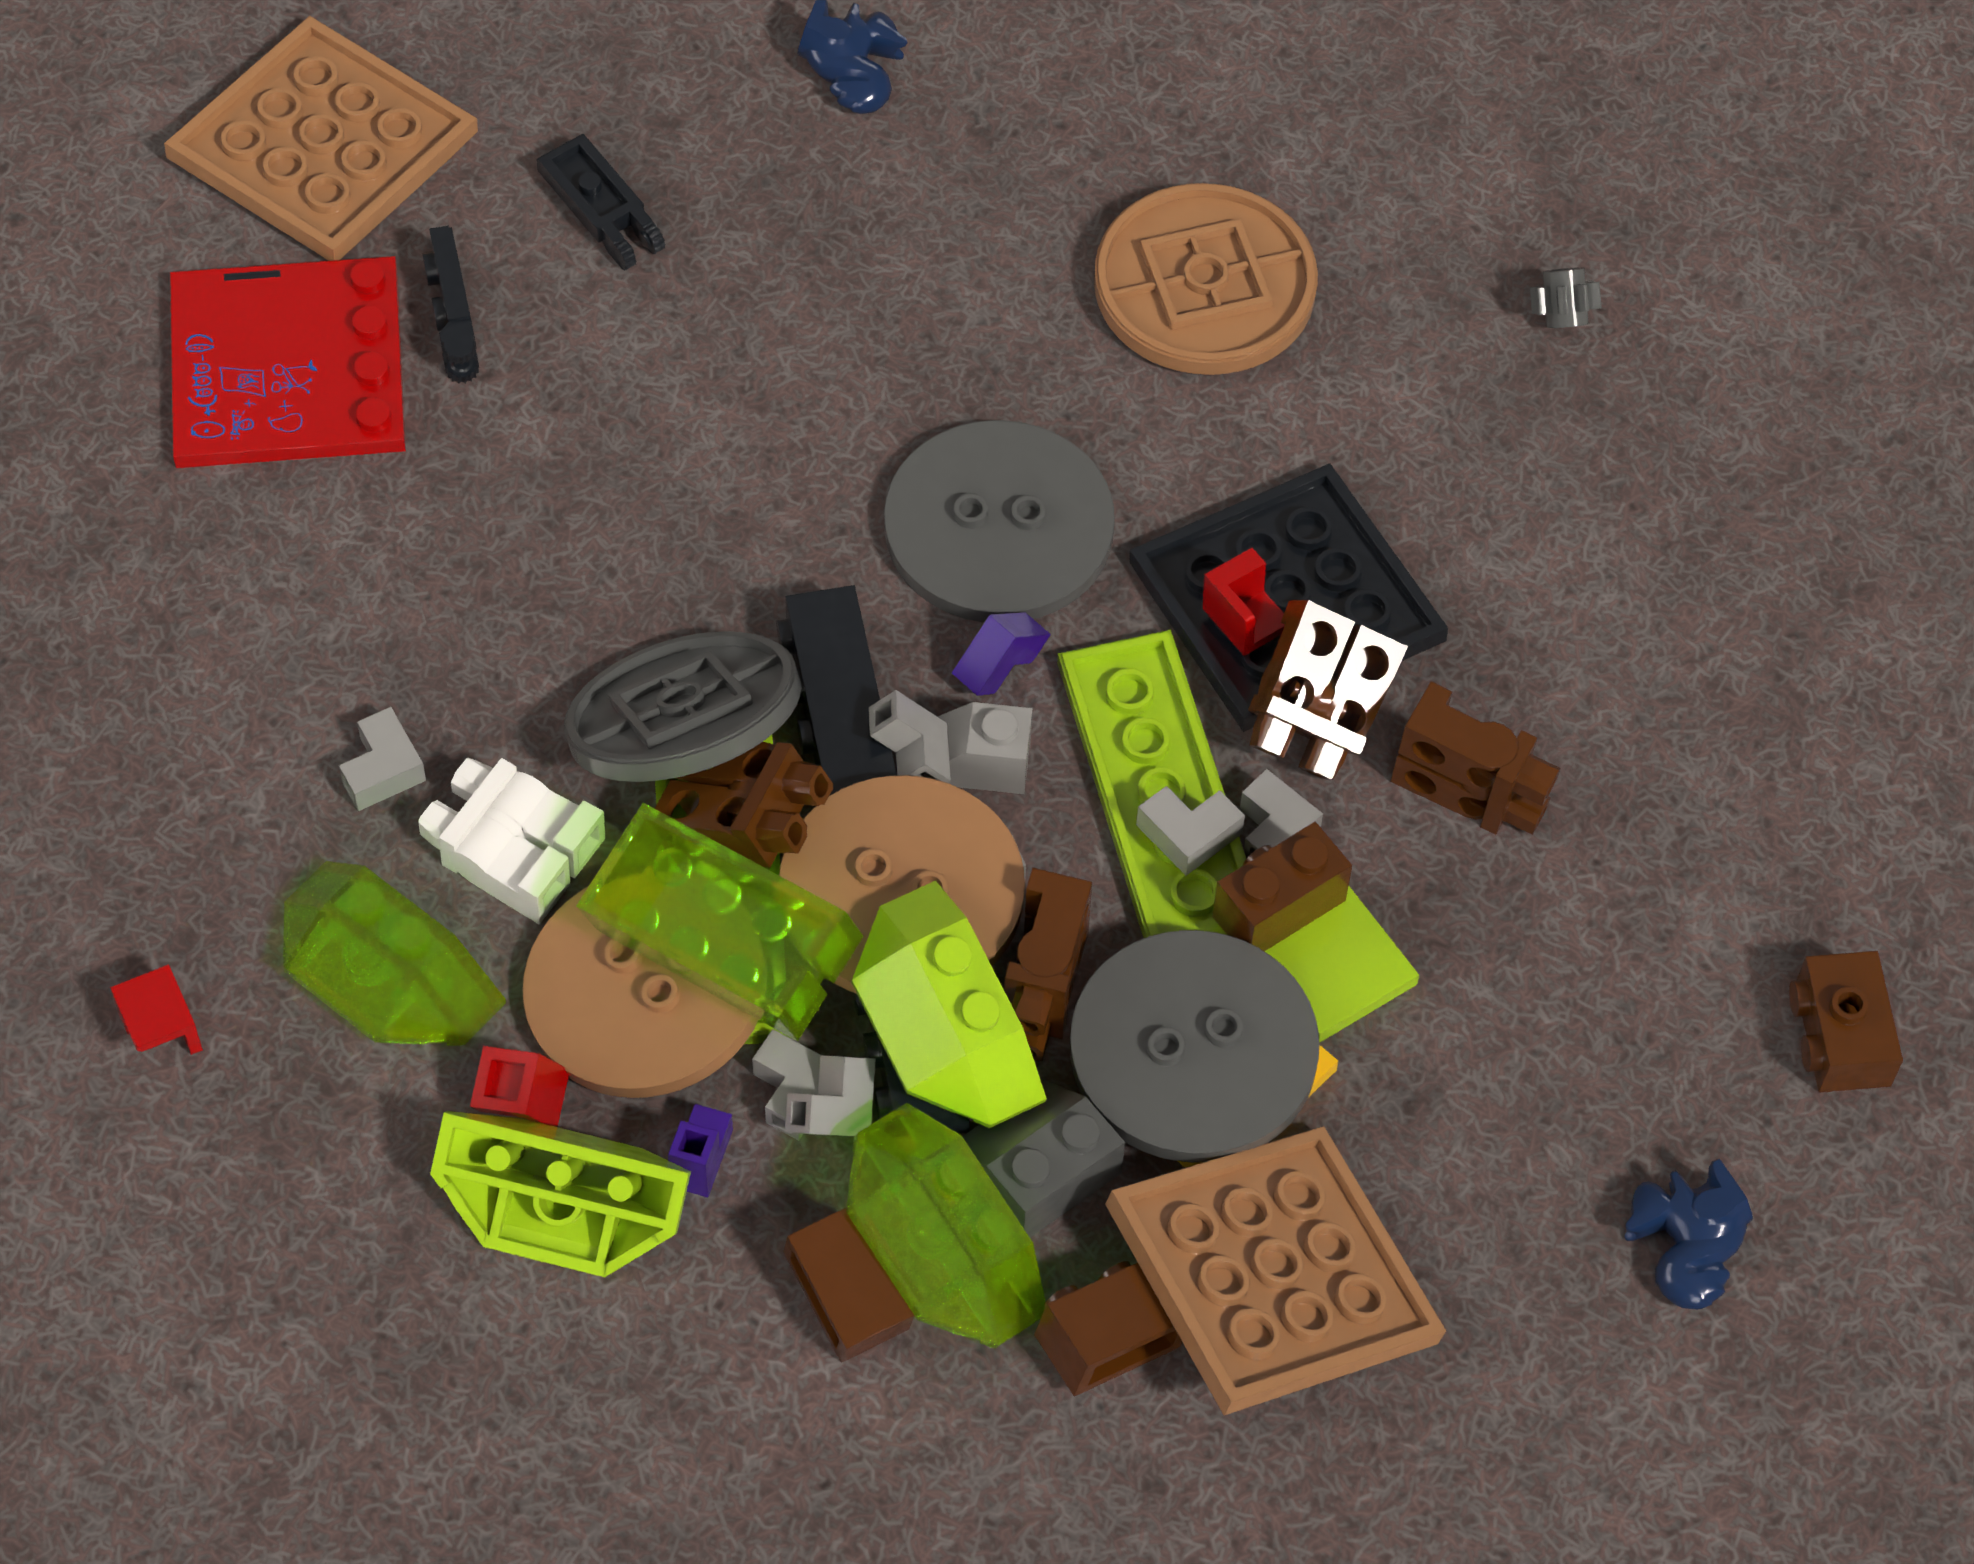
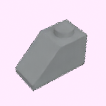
(989, 746)

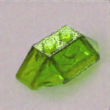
(383, 960)
(943, 1229)

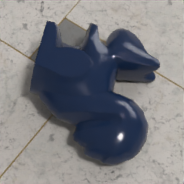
(840, 53)
(1705, 1226)

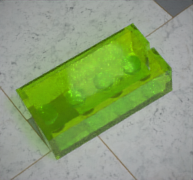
(720, 921)

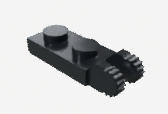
(599, 198)
(452, 307)

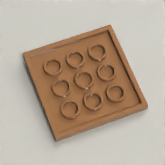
(321, 139)
(1274, 1269)

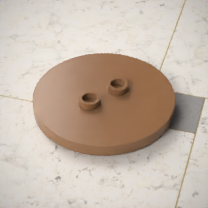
(1205, 278)
(901, 835)
(620, 1016)

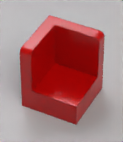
(1239, 604)
(155, 1010)
(519, 1085)

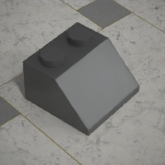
(1049, 1156)

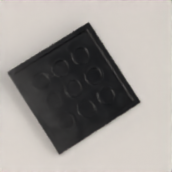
(1314, 550)

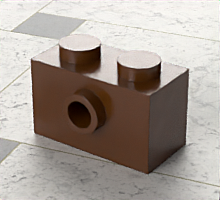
(1282, 888)
(1846, 1021)
(846, 1285)
(1105, 1328)

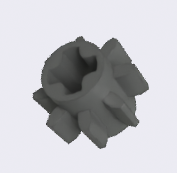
(1565, 297)

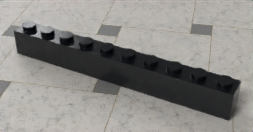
(837, 689)

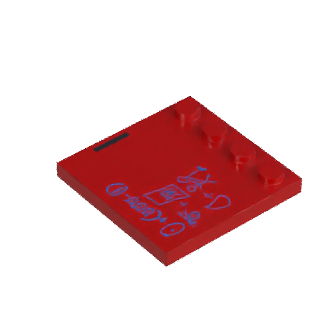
(286, 362)

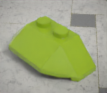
(944, 1011)
(557, 1191)

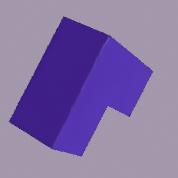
(996, 648)
(701, 1146)

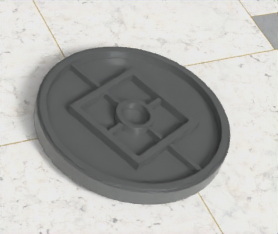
(999, 520)
(682, 706)
(1194, 1045)

